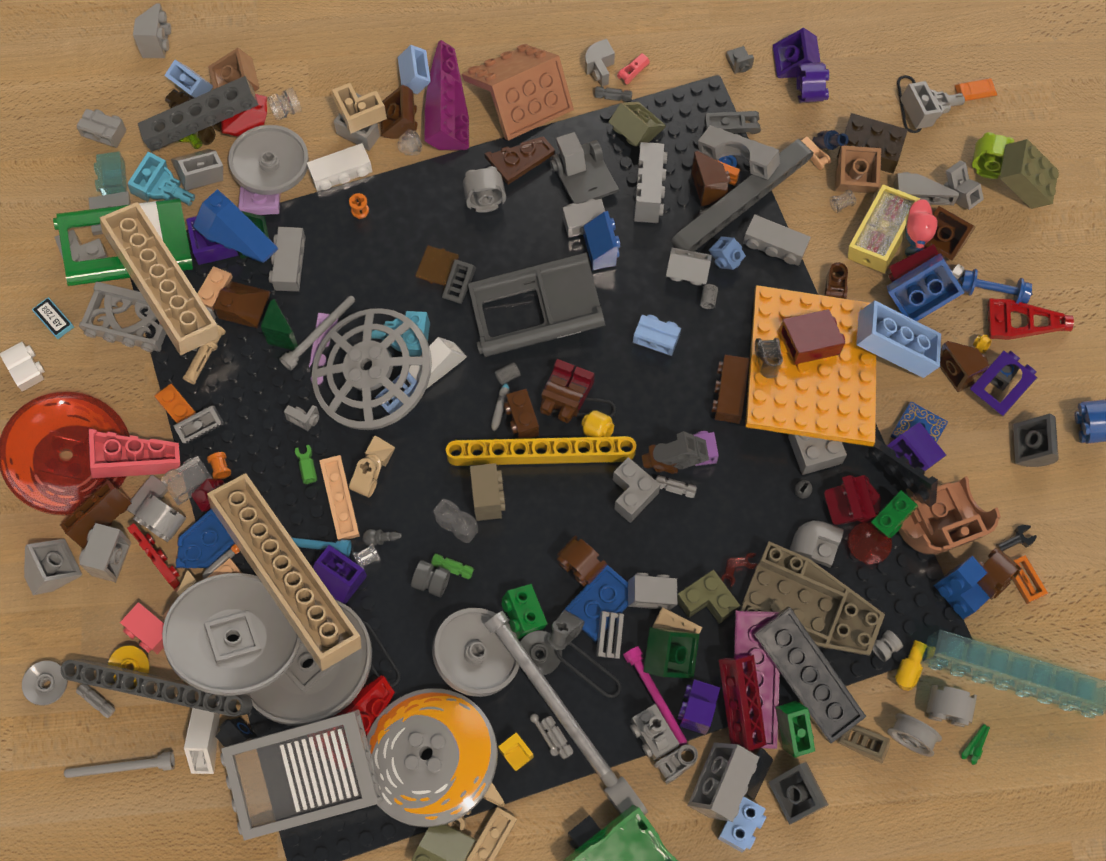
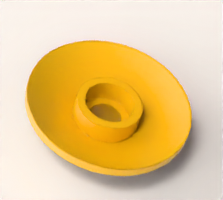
(128, 655)

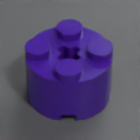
(811, 82)

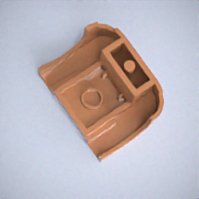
(949, 522)

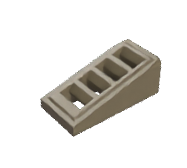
(861, 749)

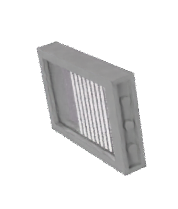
(301, 775)

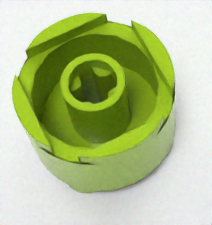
(990, 154)

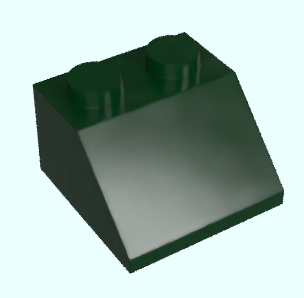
(671, 653)

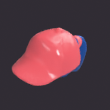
(920, 226)

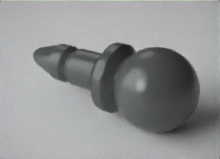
(378, 537)

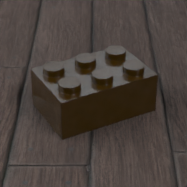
(876, 134)

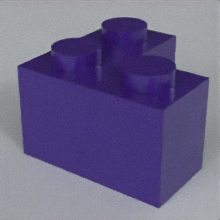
(700, 707)

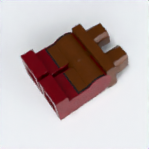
(566, 390)

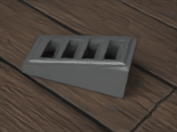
(452, 279)

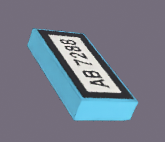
(52, 318)

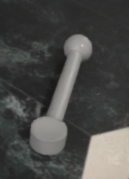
(535, 719)

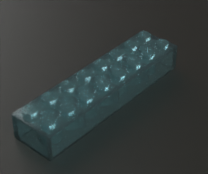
(1016, 672)

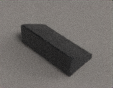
(763, 766)

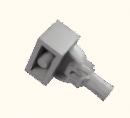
(927, 105)
(654, 733)

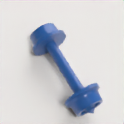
(1021, 292)

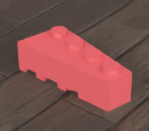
(130, 456)

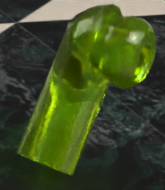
(193, 140)

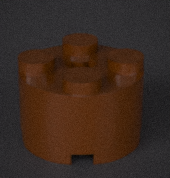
(581, 560)
(999, 573)

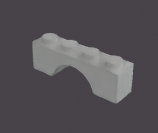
(720, 143)

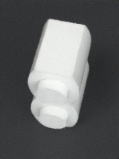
(22, 366)

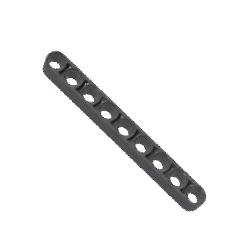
(740, 199)
(145, 687)

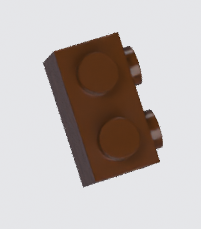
(522, 414)

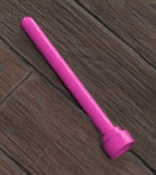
(635, 658)

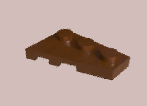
(520, 159)

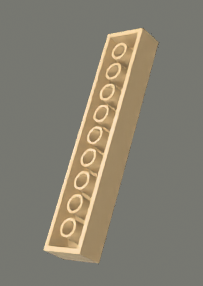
(284, 572)

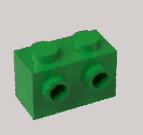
(523, 611)
(795, 729)

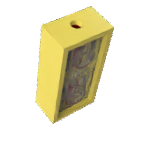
(882, 229)

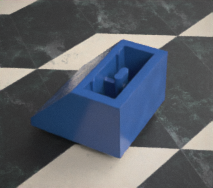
(601, 241)

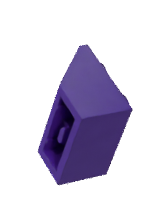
(917, 447)
(339, 574)

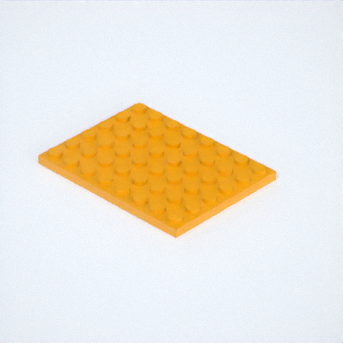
(818, 397)

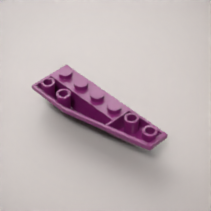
(445, 103)

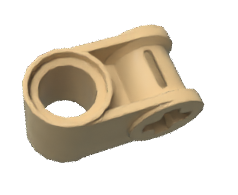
(365, 478)

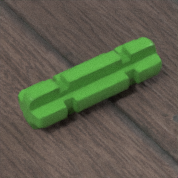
(452, 565)

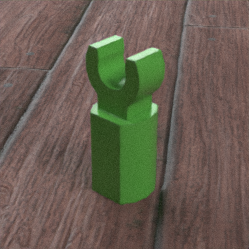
(306, 466)

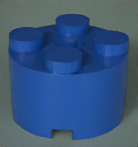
(1092, 421)

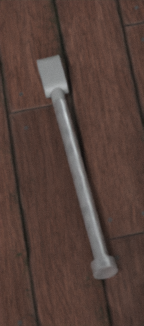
(617, 790)

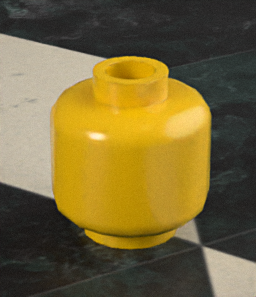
(597, 425)

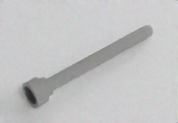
(290, 359)
(164, 761)

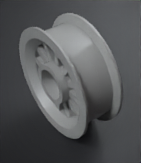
(914, 734)

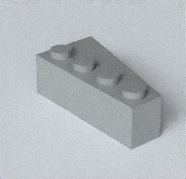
(649, 182)

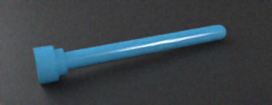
(342, 546)

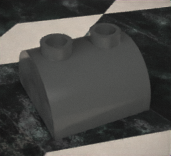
(1036, 441)
(798, 793)

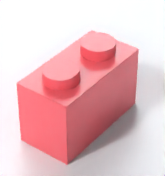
(145, 627)

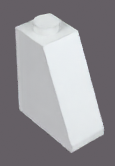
(444, 357)
(201, 741)

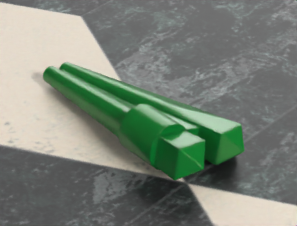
(975, 746)

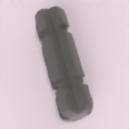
(613, 94)

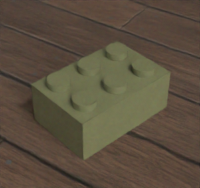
(1029, 174)

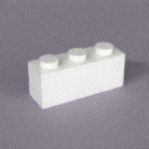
(339, 167)

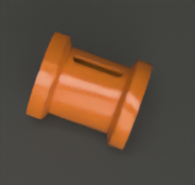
(357, 206)
(219, 465)

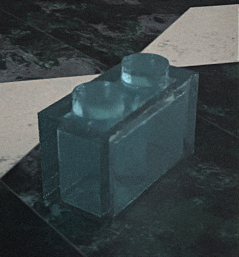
(111, 173)

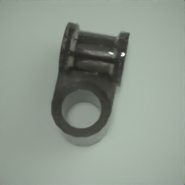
(768, 356)

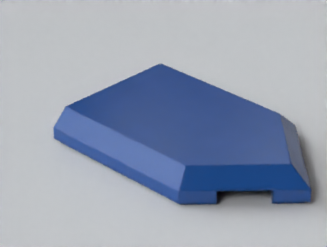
(203, 543)

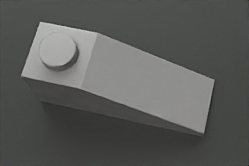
(925, 189)

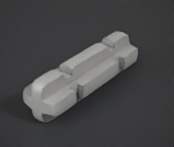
(676, 486)
(95, 700)
(557, 737)

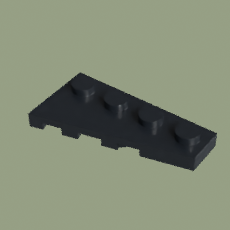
(910, 478)

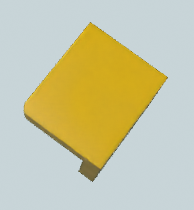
(515, 752)

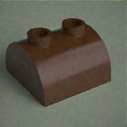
(399, 113)

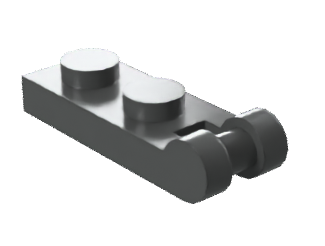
(734, 121)

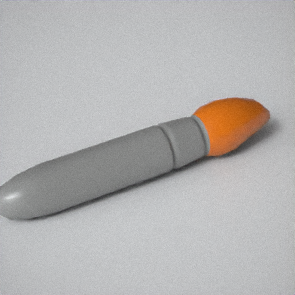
(229, 554)

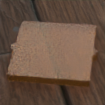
(436, 265)

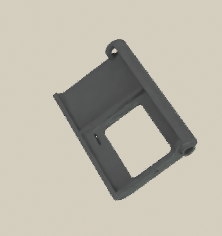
(565, 297)

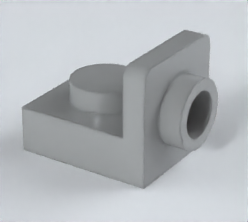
(300, 418)

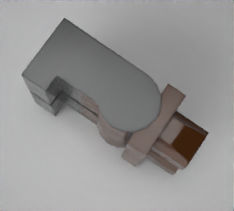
(677, 454)

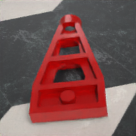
(1000, 320)

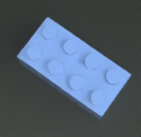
(899, 339)

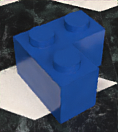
(961, 587)

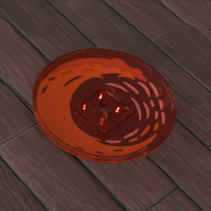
(35, 441)

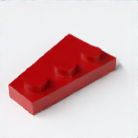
(157, 557)

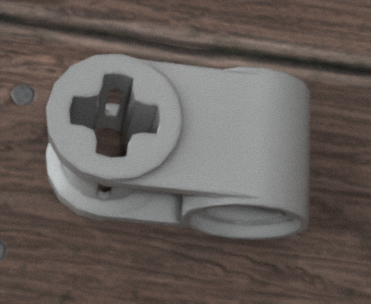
(676, 763)

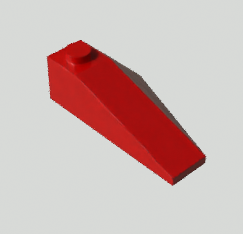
(371, 701)

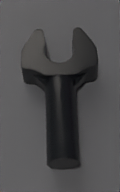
(1017, 539)

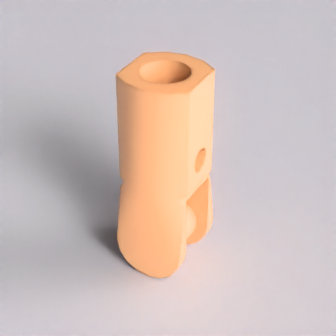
(824, 158)

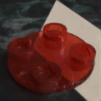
(869, 543)

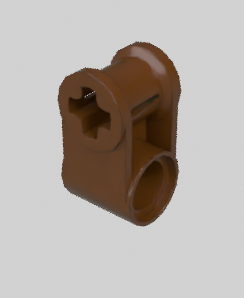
(835, 285)

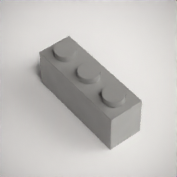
(776, 240)
(287, 259)

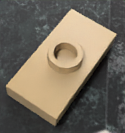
(670, 620)

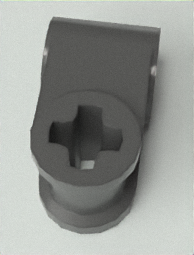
(564, 630)

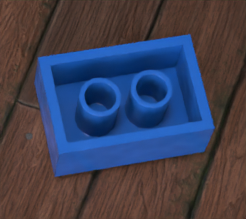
(925, 288)

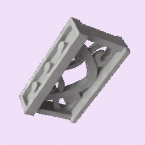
(128, 297)

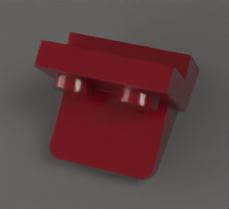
(853, 501)

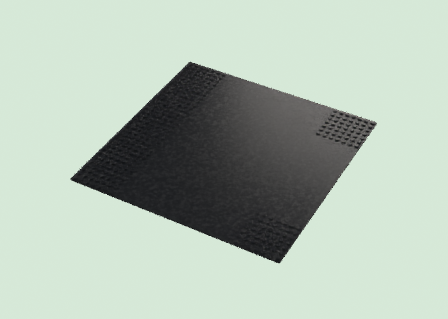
(656, 396)

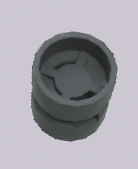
(429, 578)

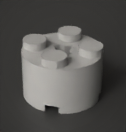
(484, 189)
(159, 518)
(952, 705)

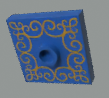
(916, 414)

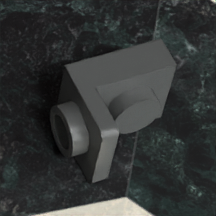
(739, 60)

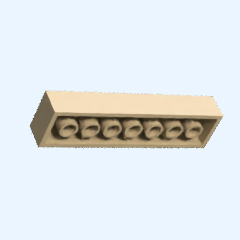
(159, 278)

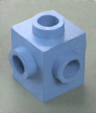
(727, 253)

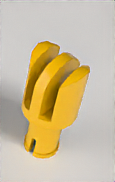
(910, 667)

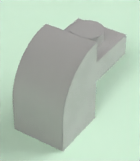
(597, 59)
(969, 191)

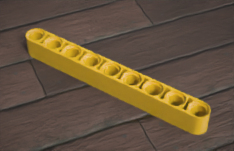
(530, 446)

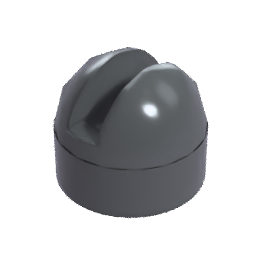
(807, 492)

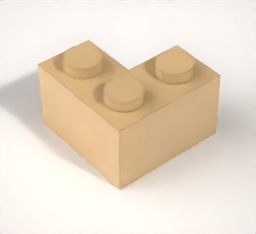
(360, 111)

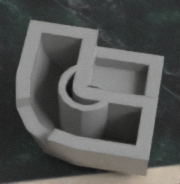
(817, 541)

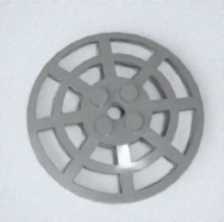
(378, 373)

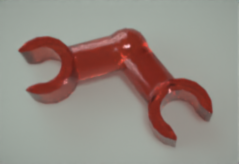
(735, 562)

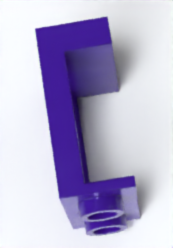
(1004, 359)

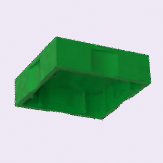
(624, 839)

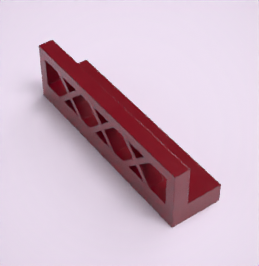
(739, 704)

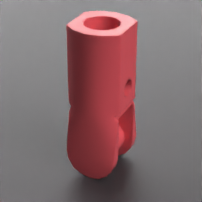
(634, 68)

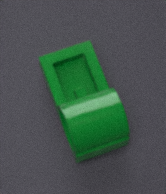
(894, 514)

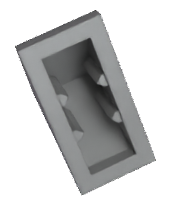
(571, 154)

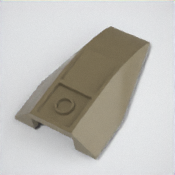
(823, 604)

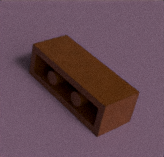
(730, 389)
(99, 508)

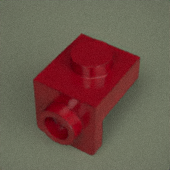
(200, 494)

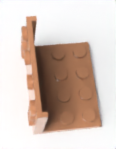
(525, 88)

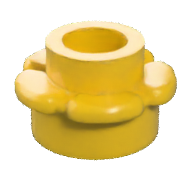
(982, 343)

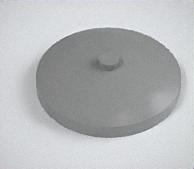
(268, 159)
(471, 656)

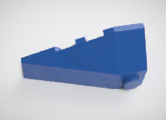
(226, 224)

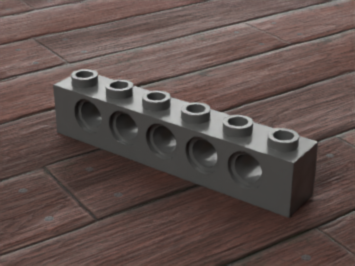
(198, 113)

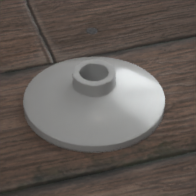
(34, 682)

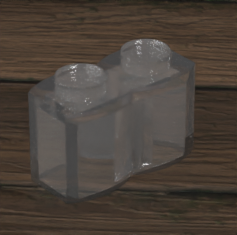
(454, 520)

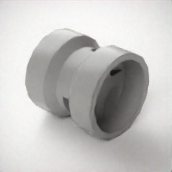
(887, 645)

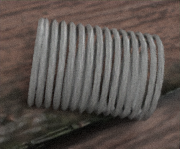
(709, 296)
(507, 368)

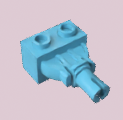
(157, 182)
(420, 319)

